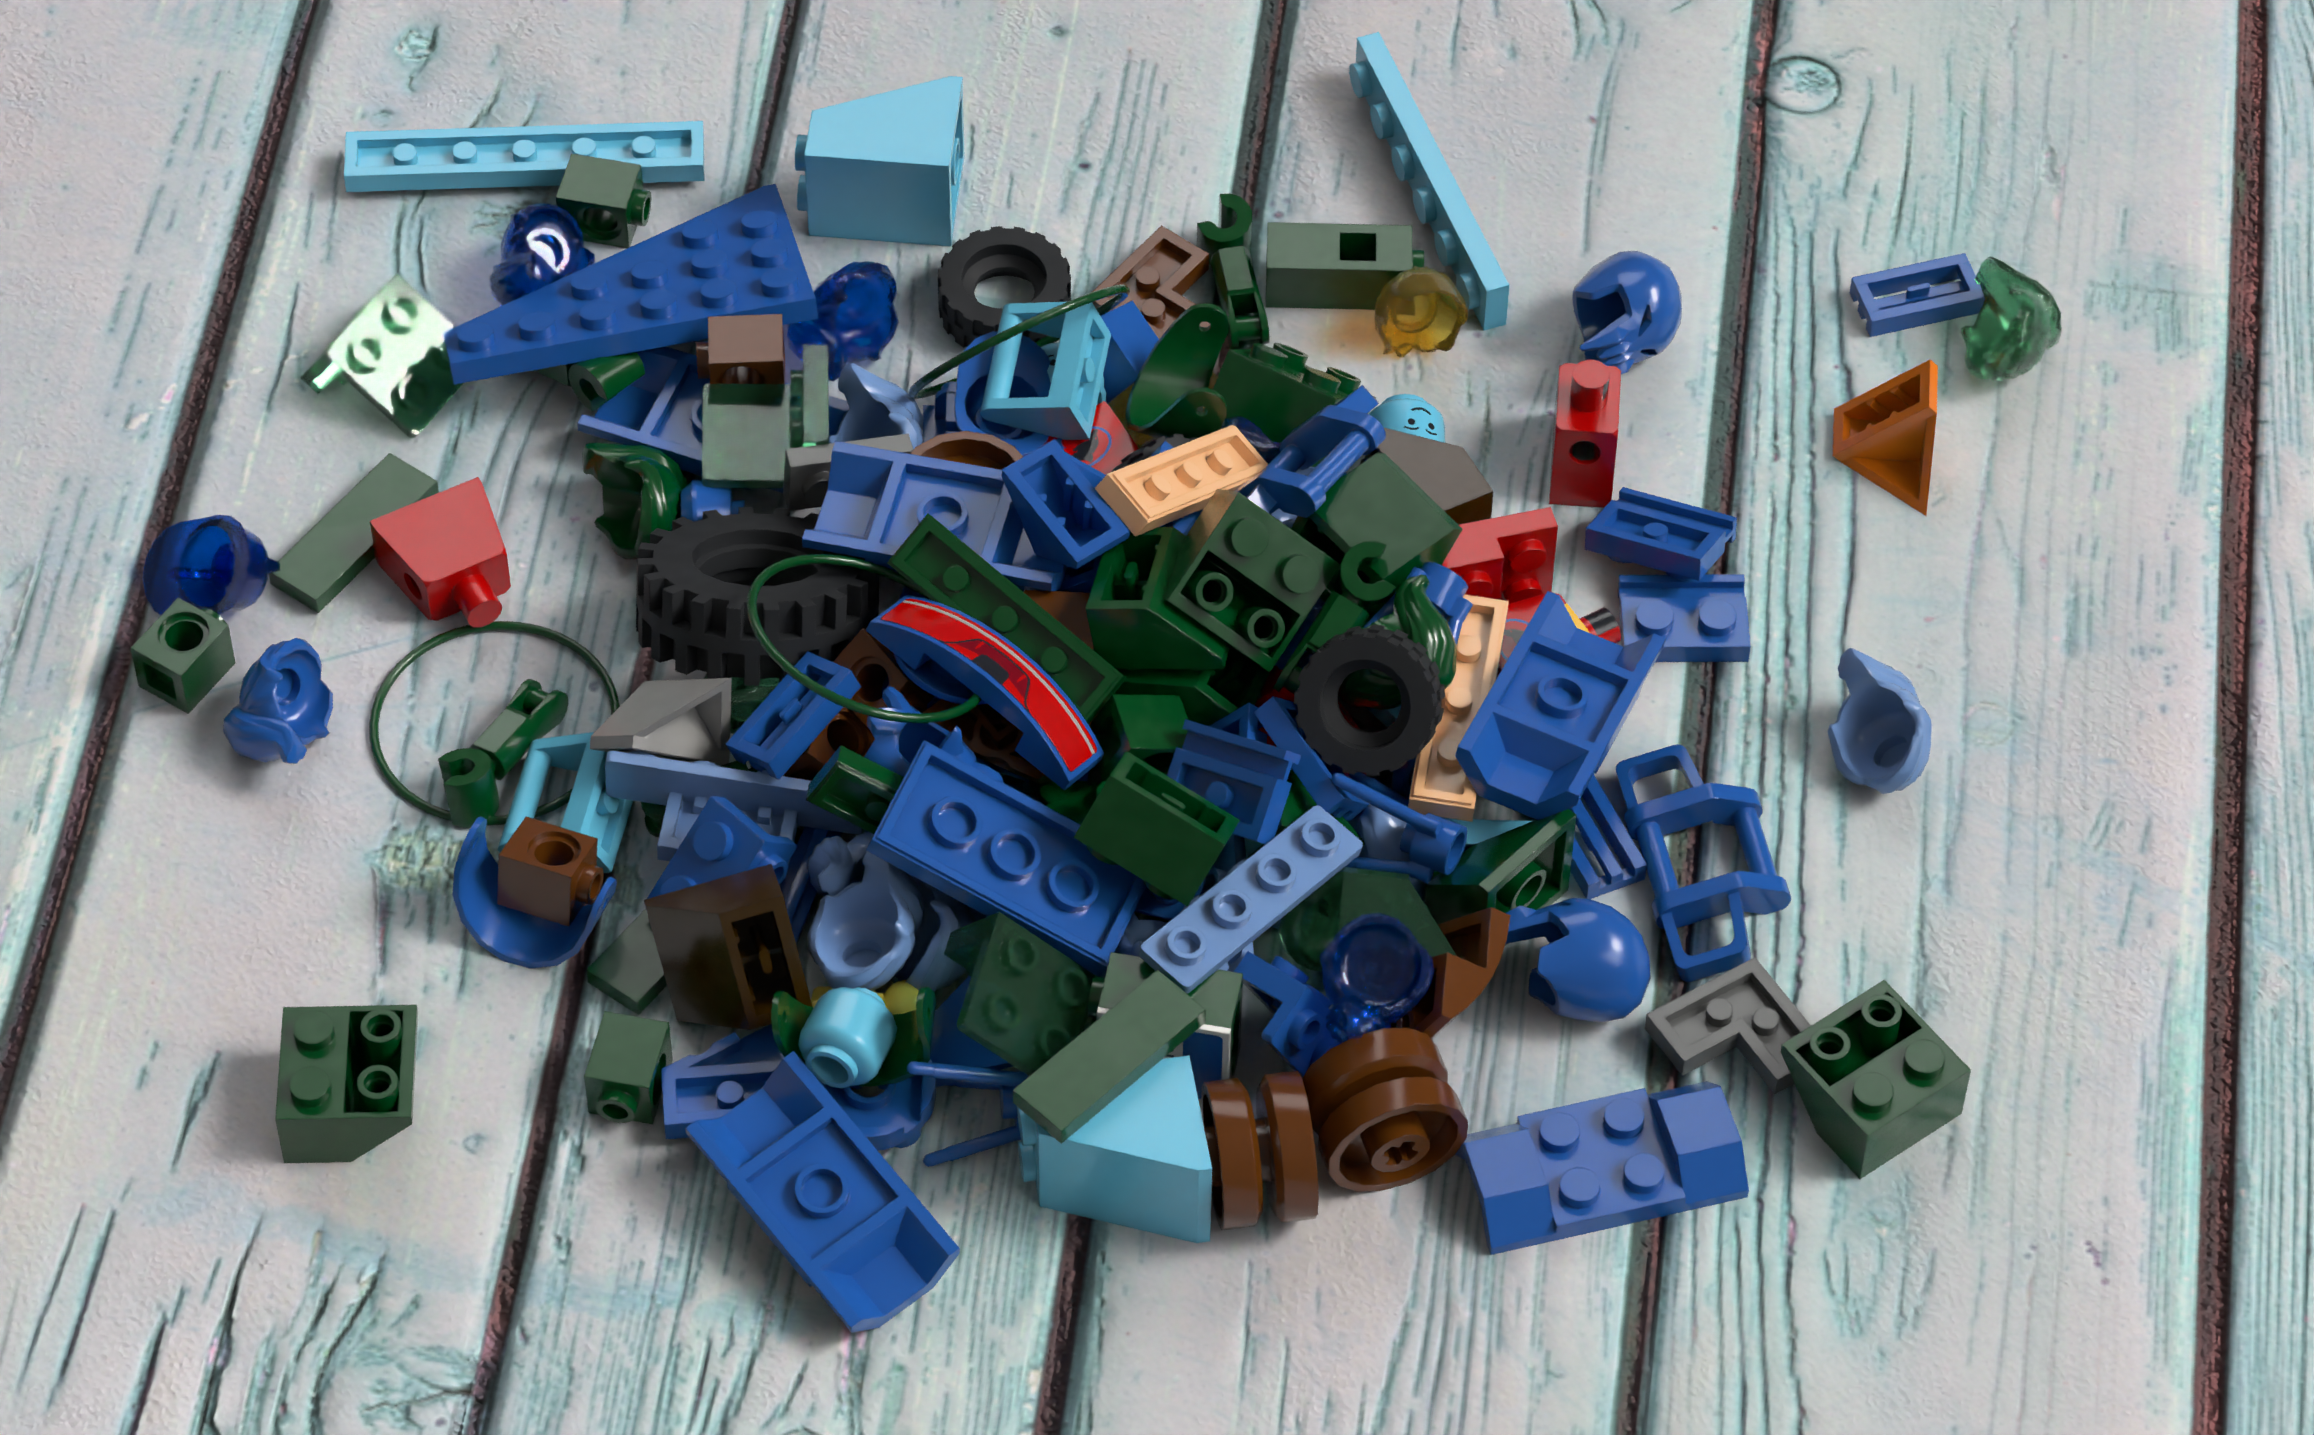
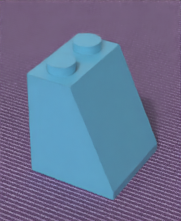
(885, 165)
(1133, 1162)

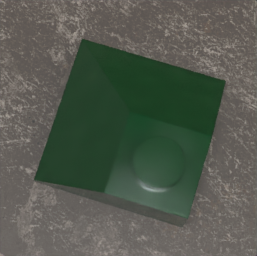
(1508, 870)

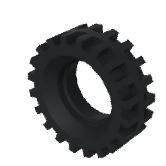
(698, 586)

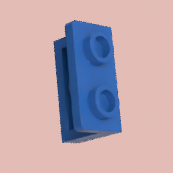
(722, 845)
(1299, 1010)

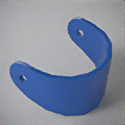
(508, 932)

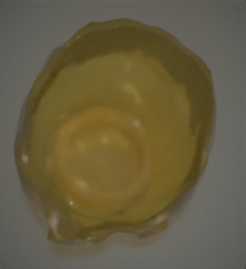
(1419, 312)

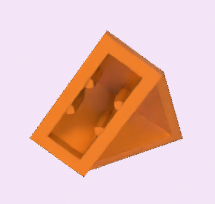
(1892, 434)

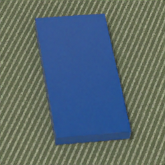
(1005, 857)

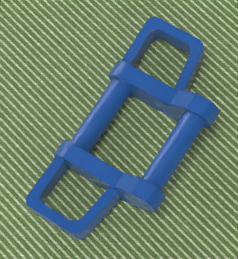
(1338, 431)
(1734, 892)

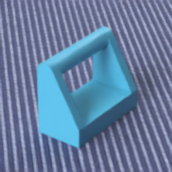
(1075, 380)
(589, 807)

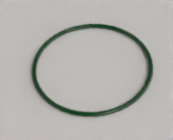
(1120, 291)
(444, 637)
(814, 686)

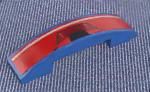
(1002, 675)

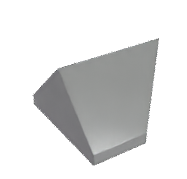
(672, 721)

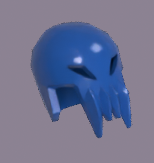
(1627, 309)
(1593, 959)

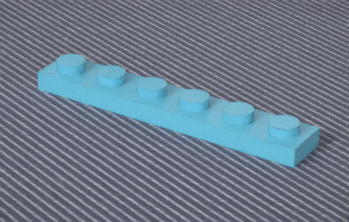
(516, 154)
(1434, 188)

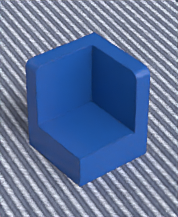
(1128, 348)

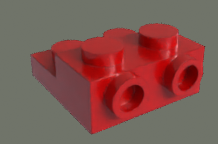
(1507, 555)

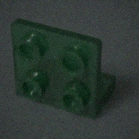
(392, 357)
(754, 424)
(1021, 992)

